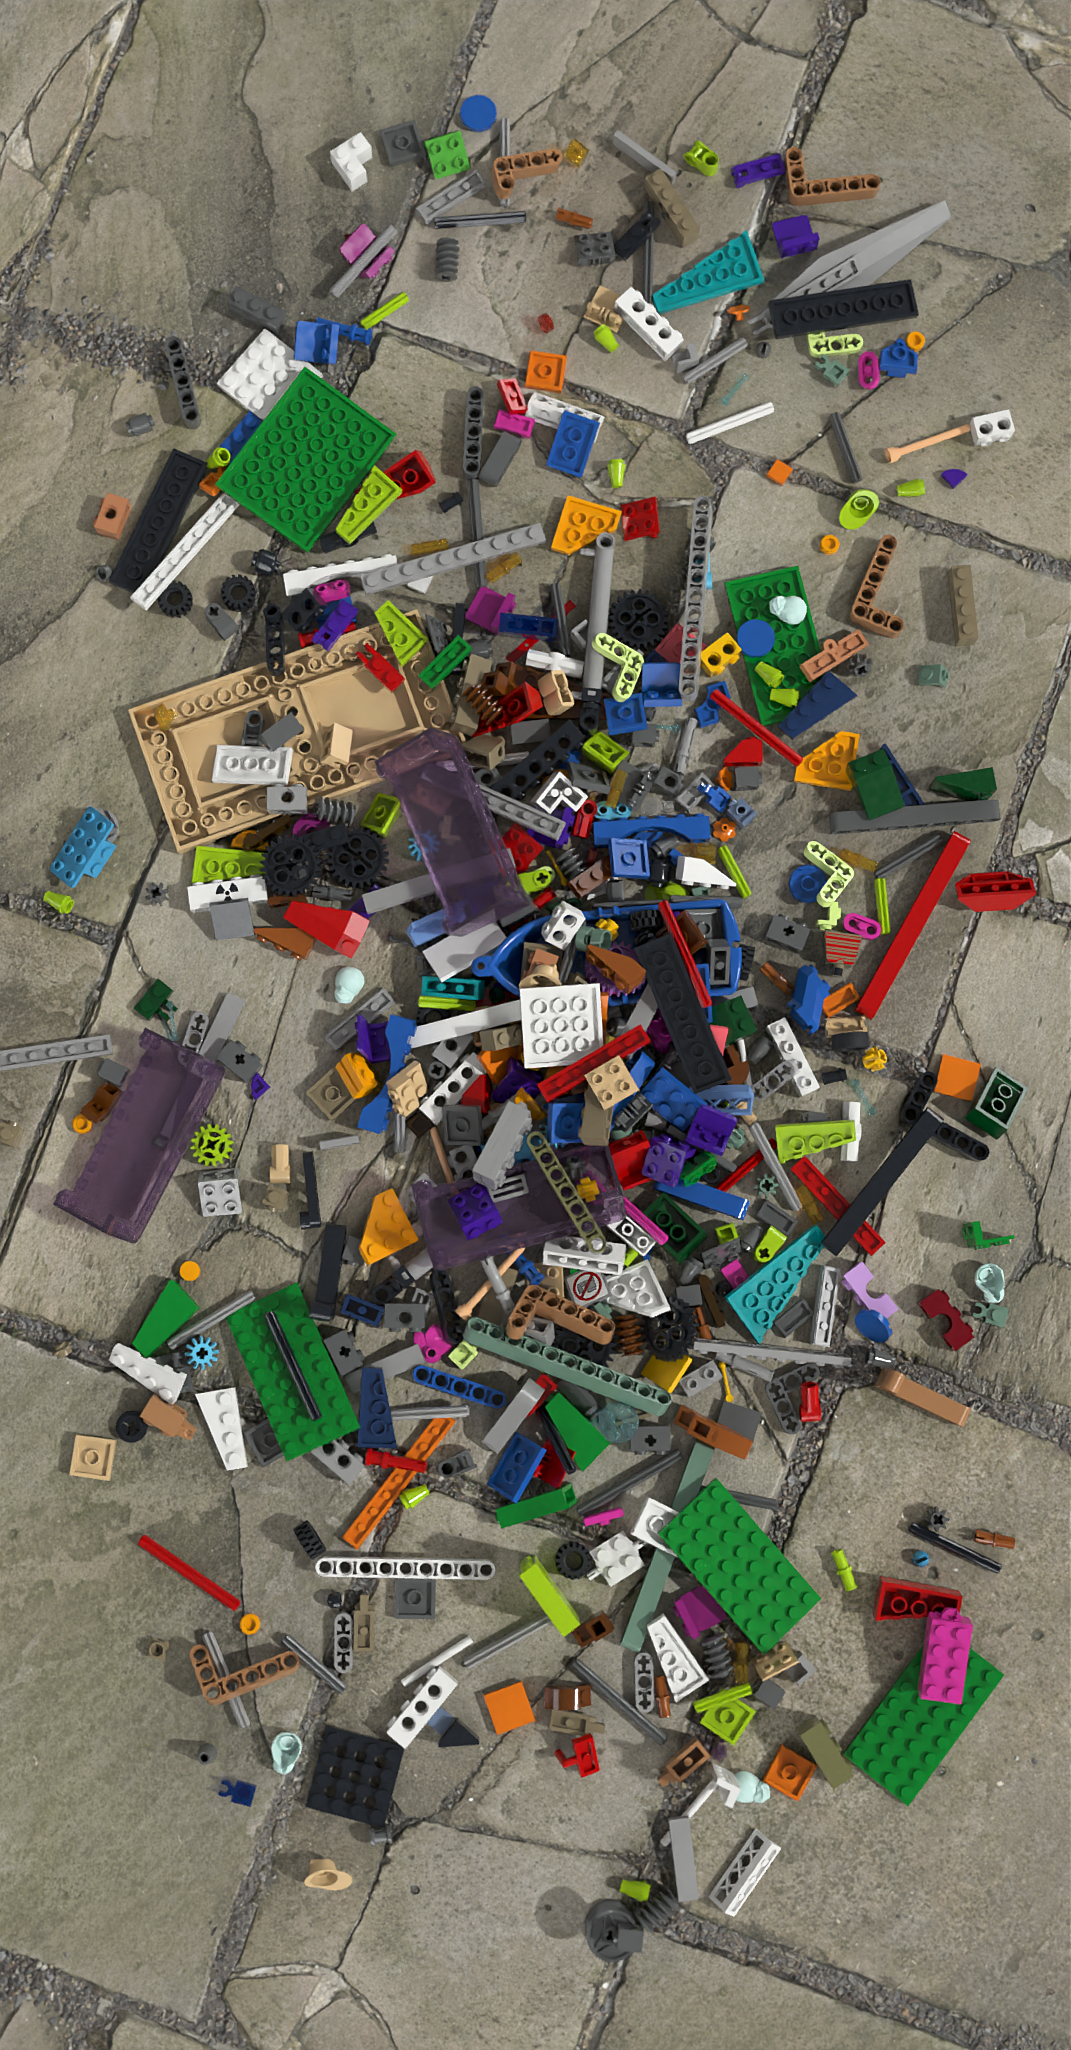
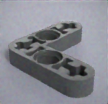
(783, 1389)

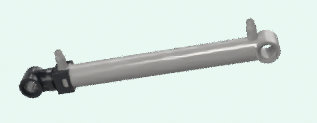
(597, 624)
(404, 1274)

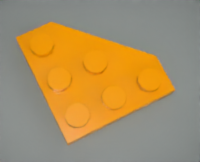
(582, 523)
(828, 762)
(385, 1229)

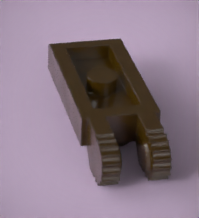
(267, 833)
(711, 1300)

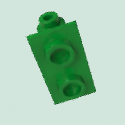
(704, 1164)

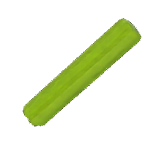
(384, 310)
(734, 871)
(882, 905)
(446, 1003)
(722, 1697)

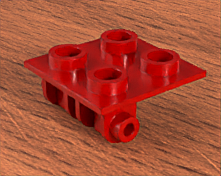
(640, 519)
(522, 846)
(550, 1467)

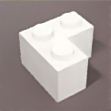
(349, 159)
(558, 790)

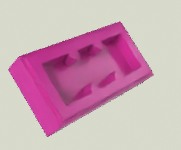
(514, 424)
(734, 1273)
(604, 1517)

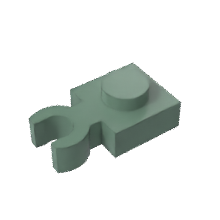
(834, 371)
(993, 1314)

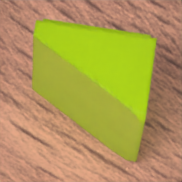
(726, 1233)

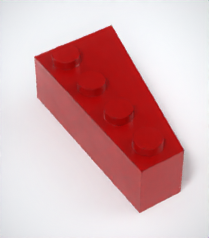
(909, 1599)

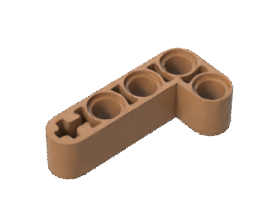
(547, 161)

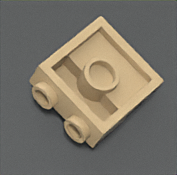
(407, 1089)

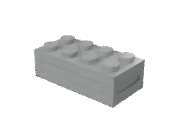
(502, 1145)

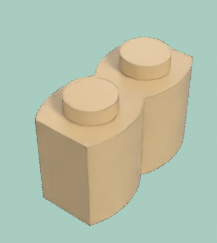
(555, 692)

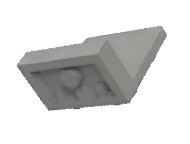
(219, 1192)

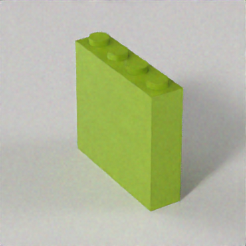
(548, 1595)

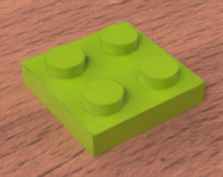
(728, 1719)

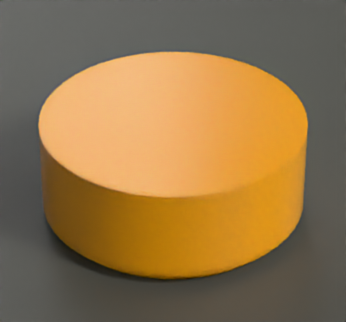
(915, 341)
(829, 544)
(82, 1124)
(190, 1271)
(250, 1623)

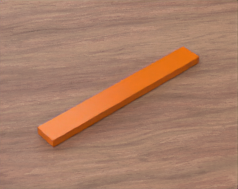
(396, 1482)

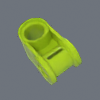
(699, 156)
(530, 882)
(770, 1242)

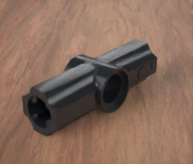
(334, 541)

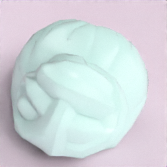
(789, 609)
(348, 984)
(991, 1281)
(285, 1751)
(751, 1788)

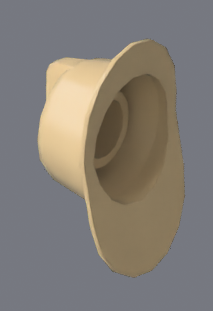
(541, 977)
(325, 1875)

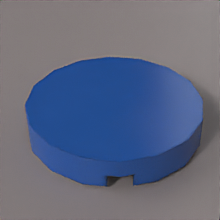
(478, 113)
(755, 638)
(806, 883)
(873, 1325)

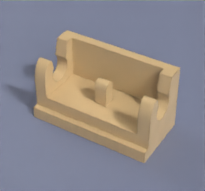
(336, 745)
(843, 1025)

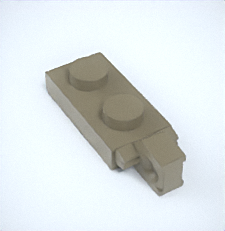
(364, 1625)
(574, 1723)

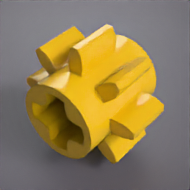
(609, 925)
(874, 1059)
(587, 1189)

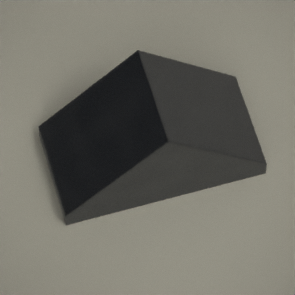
(458, 1735)

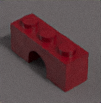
(958, 1332)

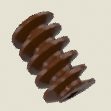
(482, 702)
(628, 1335)

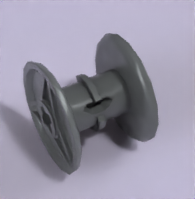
(599, 1923)

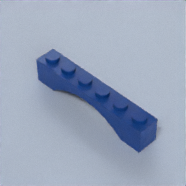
(691, 829)
(398, 1034)

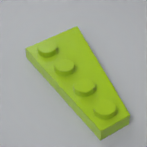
(368, 504)
(225, 864)
(812, 1137)

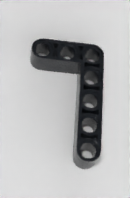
(953, 1133)
(329, 1275)

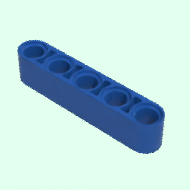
(639, 1069)
(708, 1198)
(449, 1386)

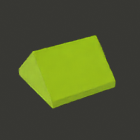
(604, 752)
(382, 814)

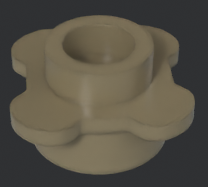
(62, 1350)
(152, 1652)

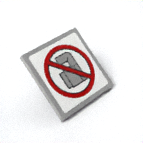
(587, 1287)

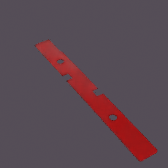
(522, 649)

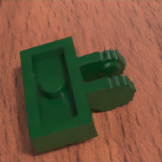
(153, 1001)

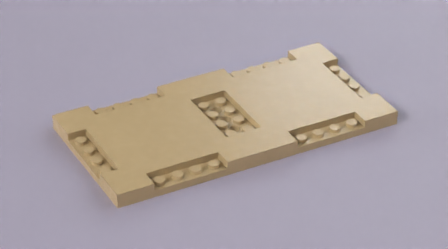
(324, 691)

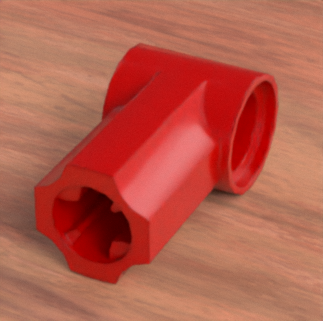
(583, 821)
(810, 1407)

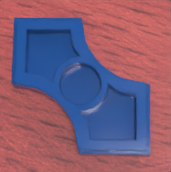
(708, 712)

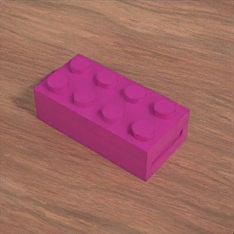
(945, 1656)

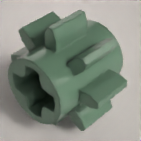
(736, 1138)
(763, 1190)

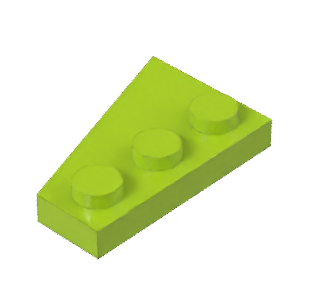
(400, 632)

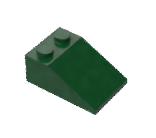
(875, 784)
(967, 785)
(735, 1017)
(996, 1103)
(682, 1231)

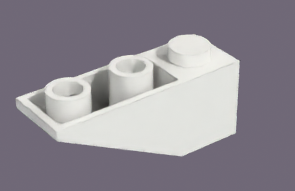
(698, 870)
(632, 1235)

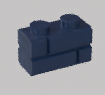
(362, 1310)

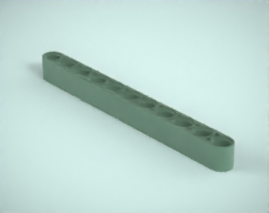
(568, 1367)
(661, 1560)

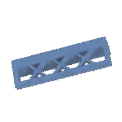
(426, 928)
(729, 1093)

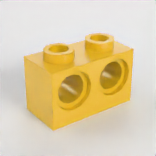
(715, 651)

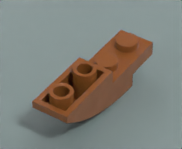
(713, 1433)

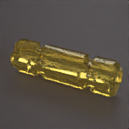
(429, 546)

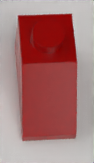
(745, 754)
(478, 1094)

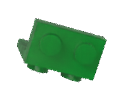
(973, 1234)

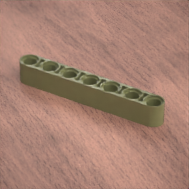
(559, 1185)

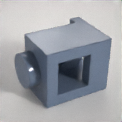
(744, 819)

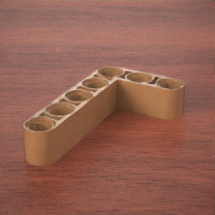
(824, 186)
(871, 589)
(560, 1311)
(927, 1399)
(239, 1677)

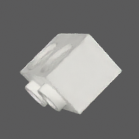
(990, 425)
(567, 927)

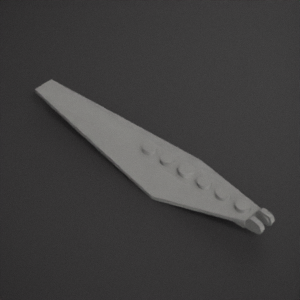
(861, 260)

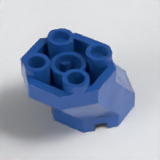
(808, 998)

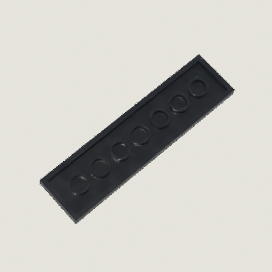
(843, 309)
(159, 520)
(683, 1013)

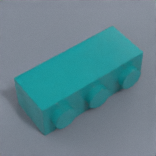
(453, 987)

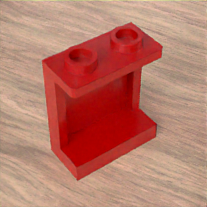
(629, 1157)

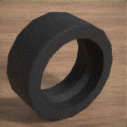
(850, 1041)

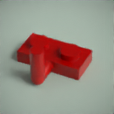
(584, 1756)

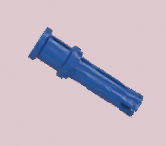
(352, 332)
(527, 1269)

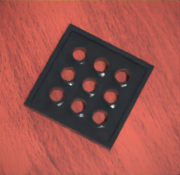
(322, 1777)

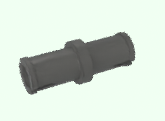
(332, 893)

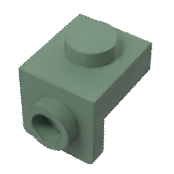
(933, 675)
(602, 1309)

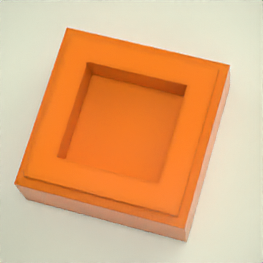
(779, 472)

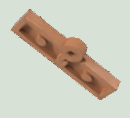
(833, 654)

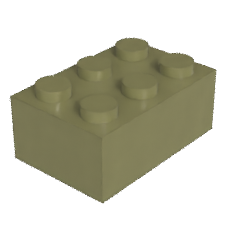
(825, 1751)

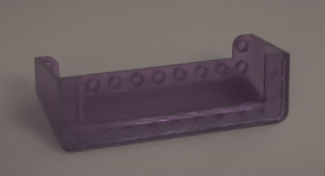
(453, 831)
(126, 1168)
(525, 1218)

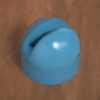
(919, 1554)

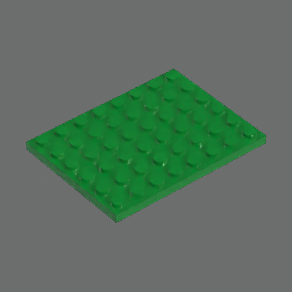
(306, 460)

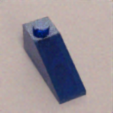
(528, 626)

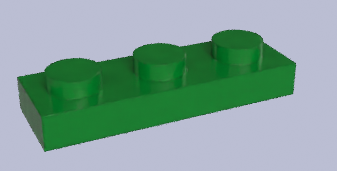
(445, 662)

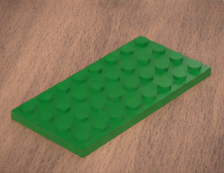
(792, 644)
(272, 1378)
(739, 1566)
(912, 1735)

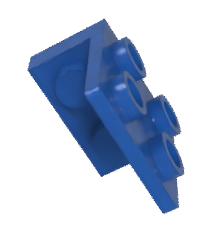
(316, 342)
(661, 684)

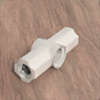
(554, 661)
(849, 1151)

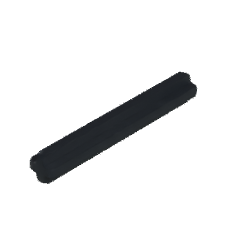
(555, 1440)

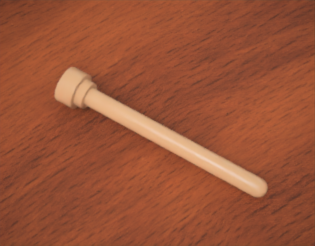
(893, 454)
(441, 1154)
(465, 1310)

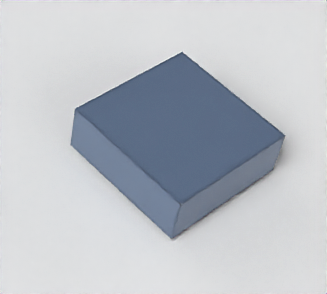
(441, 1720)

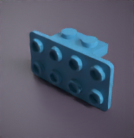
(85, 849)

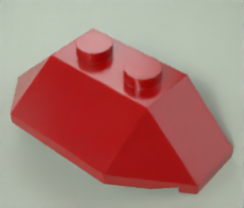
(994, 891)

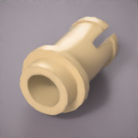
(749, 1119)

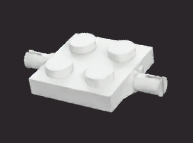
(616, 1558)

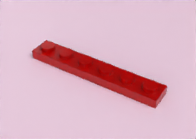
(574, 1074)
(834, 1202)

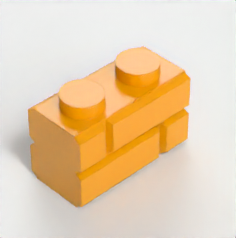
(356, 1075)

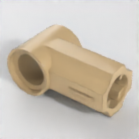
(280, 1170)

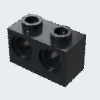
(302, 606)

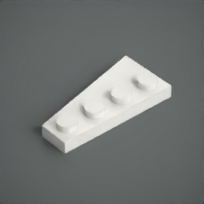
(155, 1377)
(224, 1422)
(678, 1663)

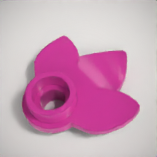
(432, 1341)

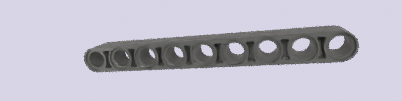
(917, 817)

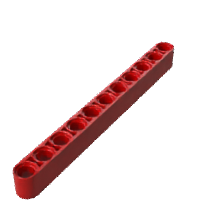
(912, 925)

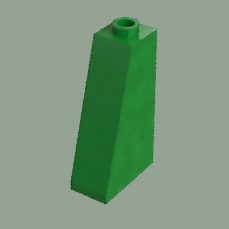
(166, 1318)
(576, 1430)
(536, 1506)

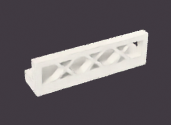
(550, 411)
(727, 1784)
(749, 1878)

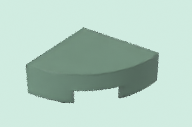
(700, 891)

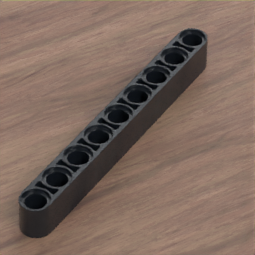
(882, 1181)

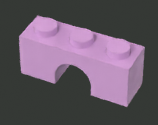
(856, 1280)

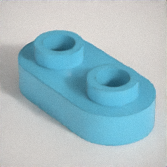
(612, 814)

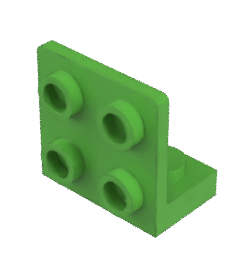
(447, 154)

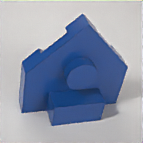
(898, 360)

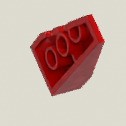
(411, 474)
(516, 707)
(334, 927)

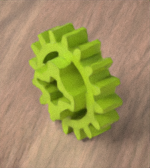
(203, 1150)

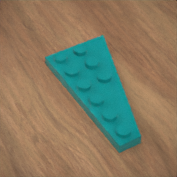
(719, 274)
(772, 1285)

